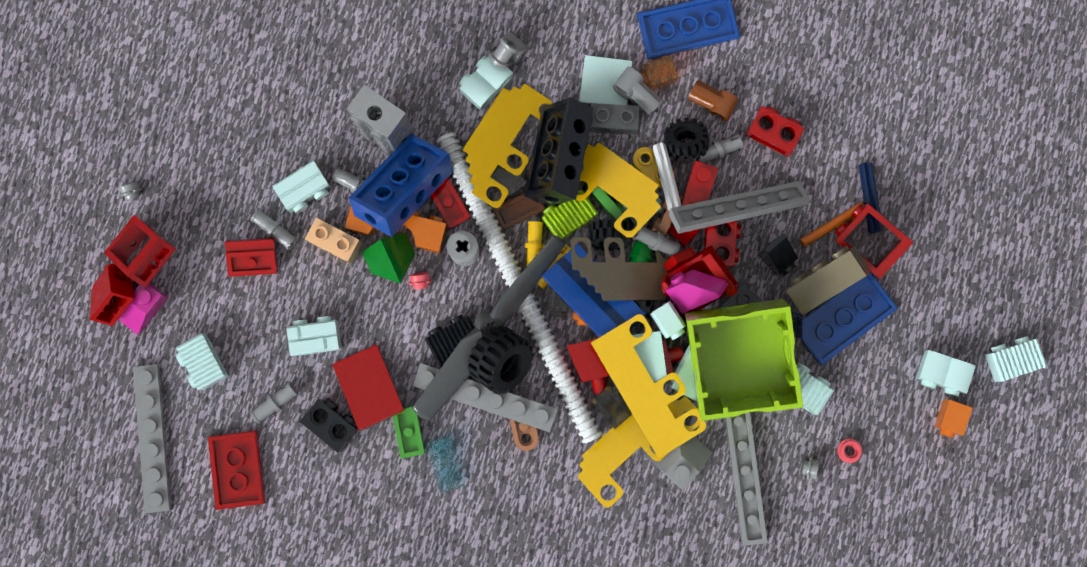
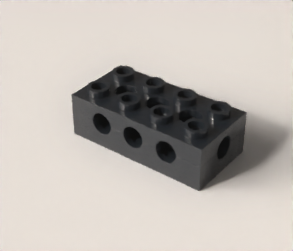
(559, 152)

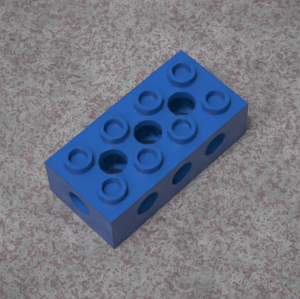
(401, 184)

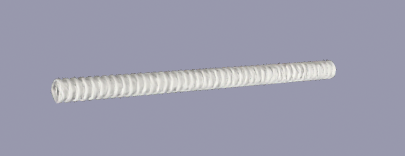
(528, 308)

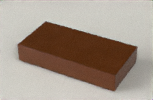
(516, 211)

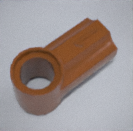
(717, 102)

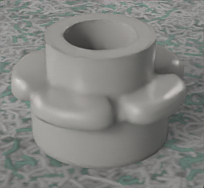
(130, 190)
(811, 468)

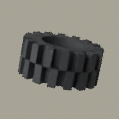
(682, 130)
(605, 228)

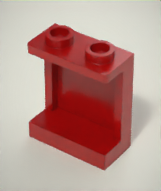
(706, 262)

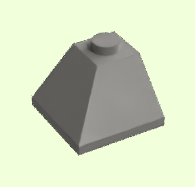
(683, 462)

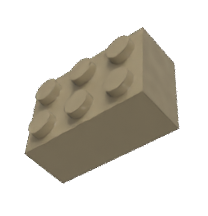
(828, 279)

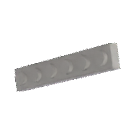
(738, 207)
(504, 405)
(152, 438)
(746, 480)

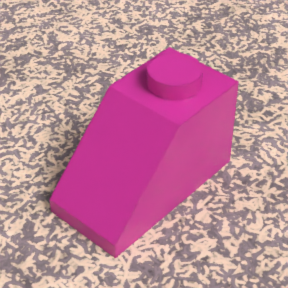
(694, 289)
(143, 307)

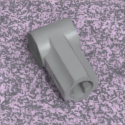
(631, 87)

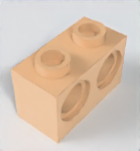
(333, 240)

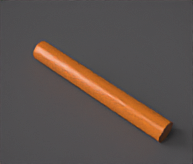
(828, 227)

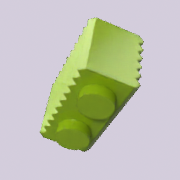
(568, 216)

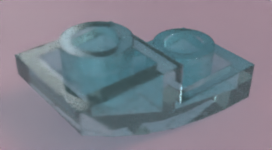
(444, 464)

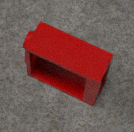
(156, 249)
(892, 255)

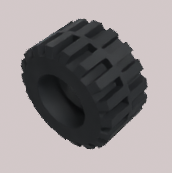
(500, 359)

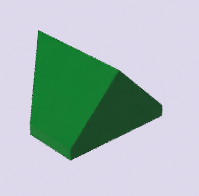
(390, 257)

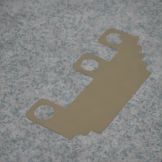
(618, 278)

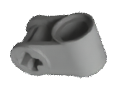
(508, 51)

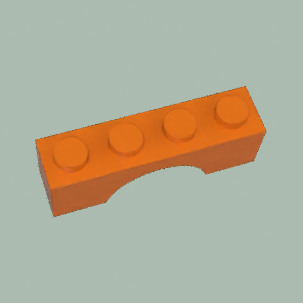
(427, 233)

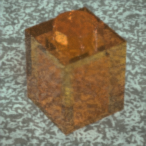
(659, 73)

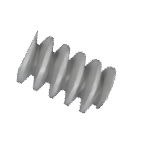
(465, 239)

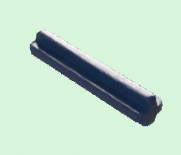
(870, 195)

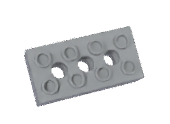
(379, 120)

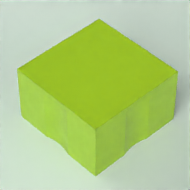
(744, 359)

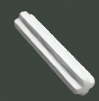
(666, 175)

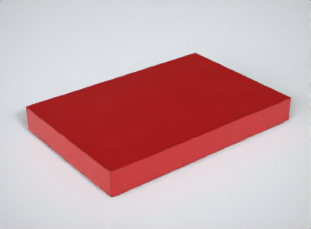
(368, 387)
(236, 470)

